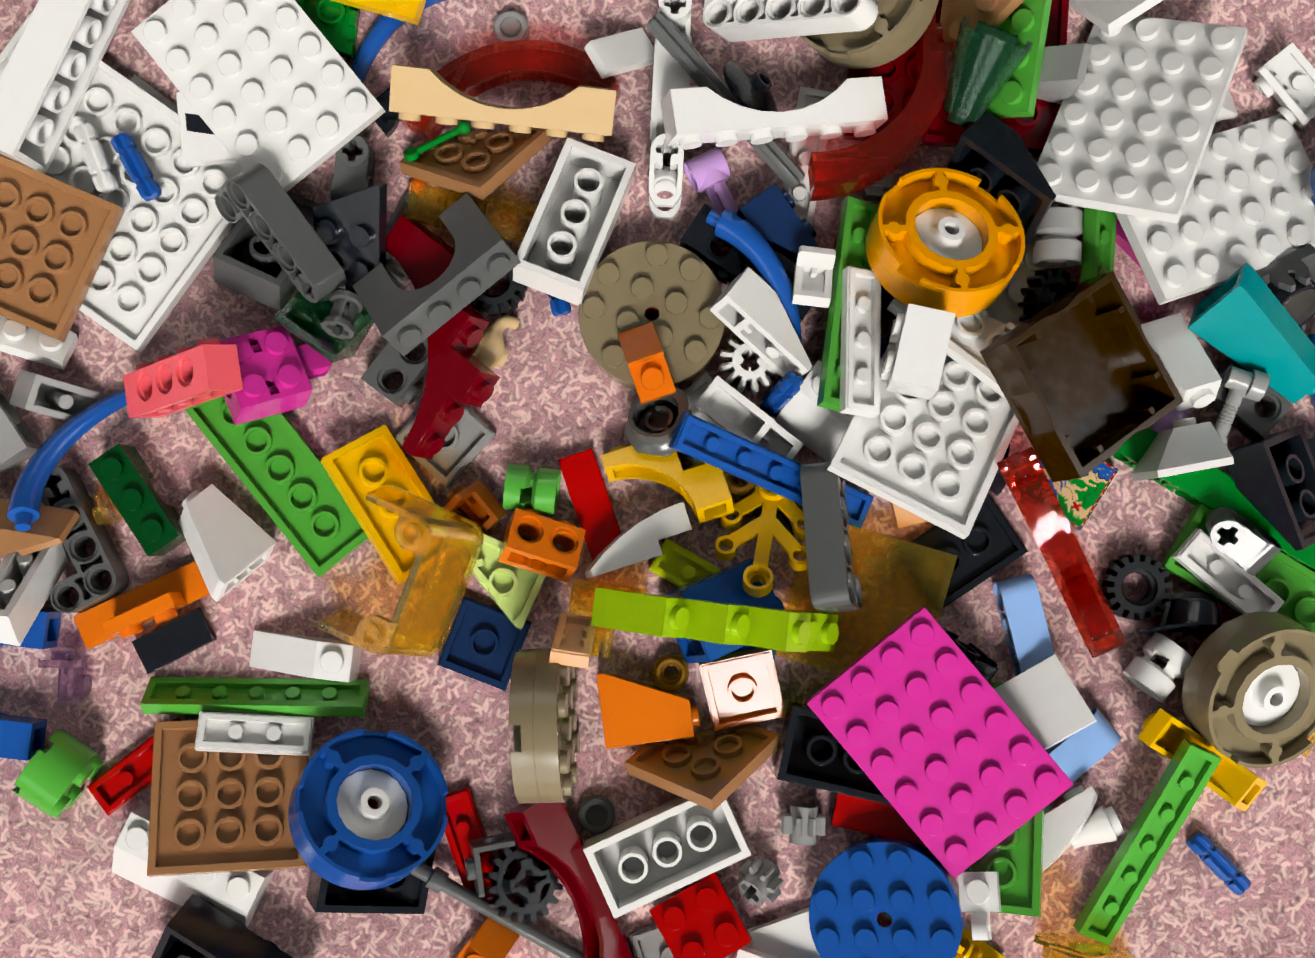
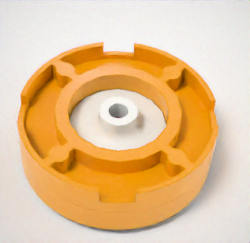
(944, 242)

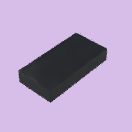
(174, 640)

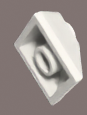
(1183, 450)

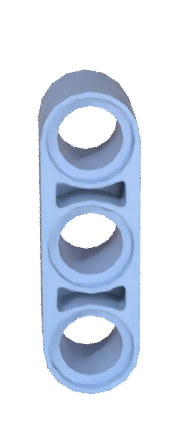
(1024, 621)
(1085, 747)

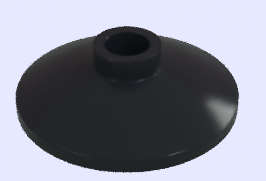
(749, 87)

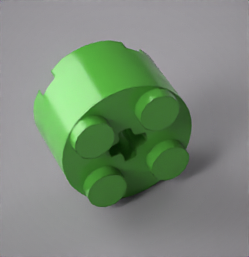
(55, 774)

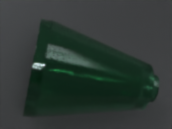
(980, 69)

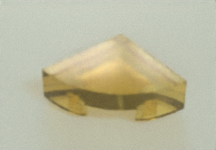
(106, 511)

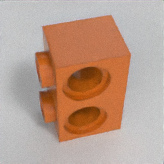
(540, 553)

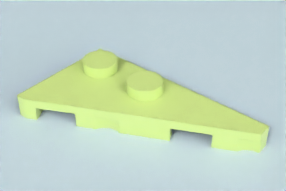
(507, 585)

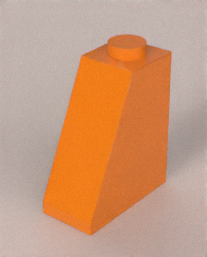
(642, 712)

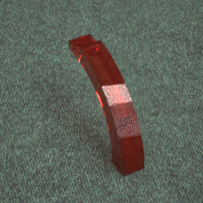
(510, 63)
(868, 162)
(1062, 552)

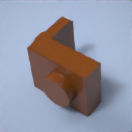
(476, 505)

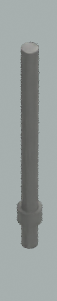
(438, 880)

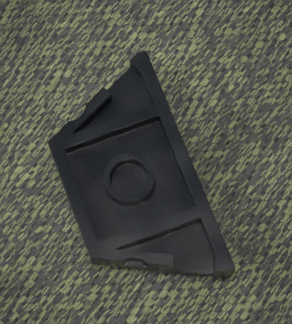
(355, 231)

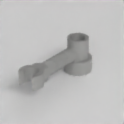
(1241, 385)

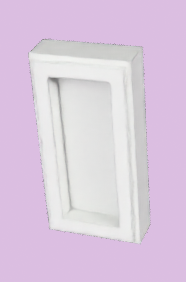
(620, 52)

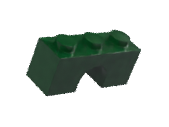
(128, 486)

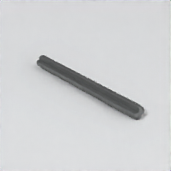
(705, 76)

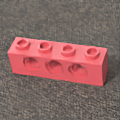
(183, 379)

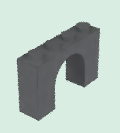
(478, 262)

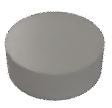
(510, 26)

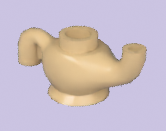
(491, 347)

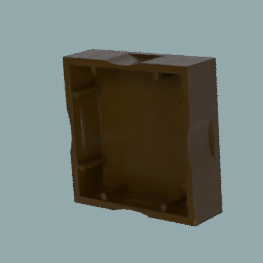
(1082, 377)

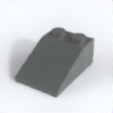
(250, 268)

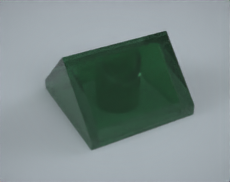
(305, 322)

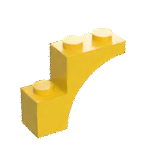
(699, 486)
(1230, 780)

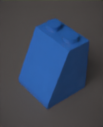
(723, 587)

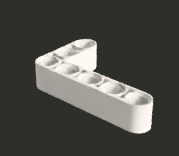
(786, 18)

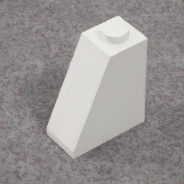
(1184, 360)
(222, 540)

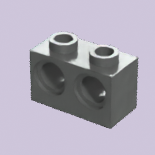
(391, 361)
(1247, 419)

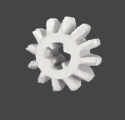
(740, 373)

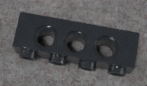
(726, 268)

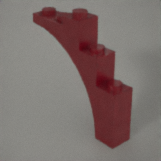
(453, 373)

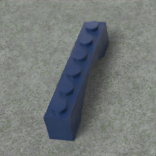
(778, 223)

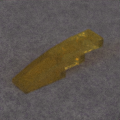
(507, 215)

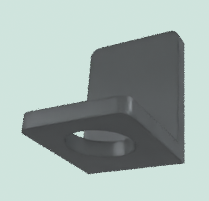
(479, 845)

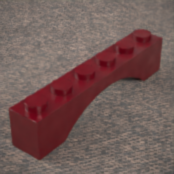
(551, 838)

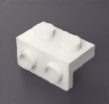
(1291, 83)

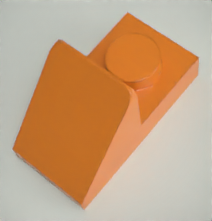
(646, 363)
(489, 941)

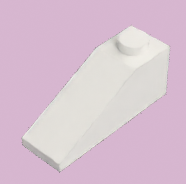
(760, 321)
(305, 656)

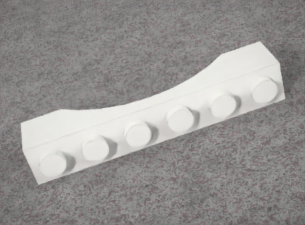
(703, 116)

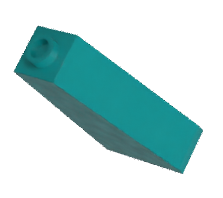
(1257, 333)

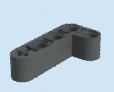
(282, 229)
(828, 540)
(89, 568)

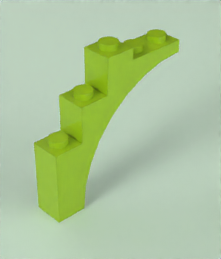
(714, 621)

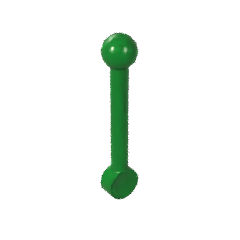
(412, 153)

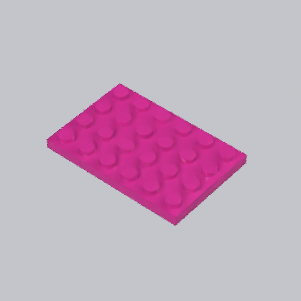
(939, 742)

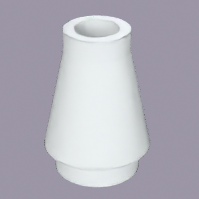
(1100, 828)

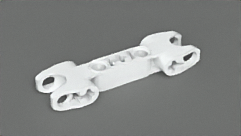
(667, 76)

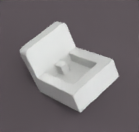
(813, 276)

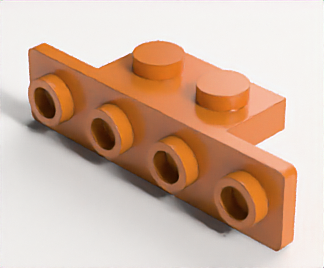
(141, 605)

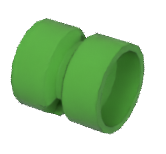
(541, 498)

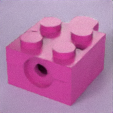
(272, 374)

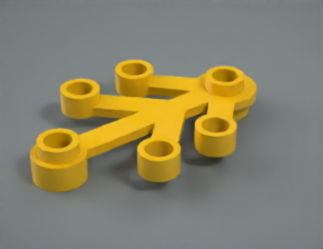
(766, 529)

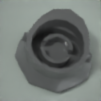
(654, 423)

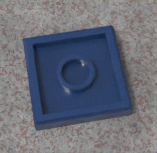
(483, 643)

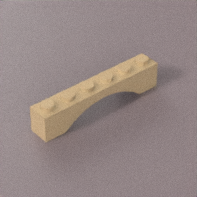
(425, 92)

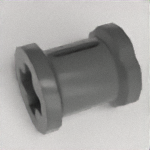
(339, 299)

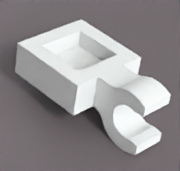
(980, 895)

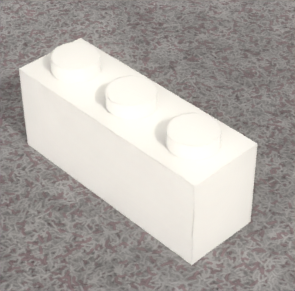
(25, 588)

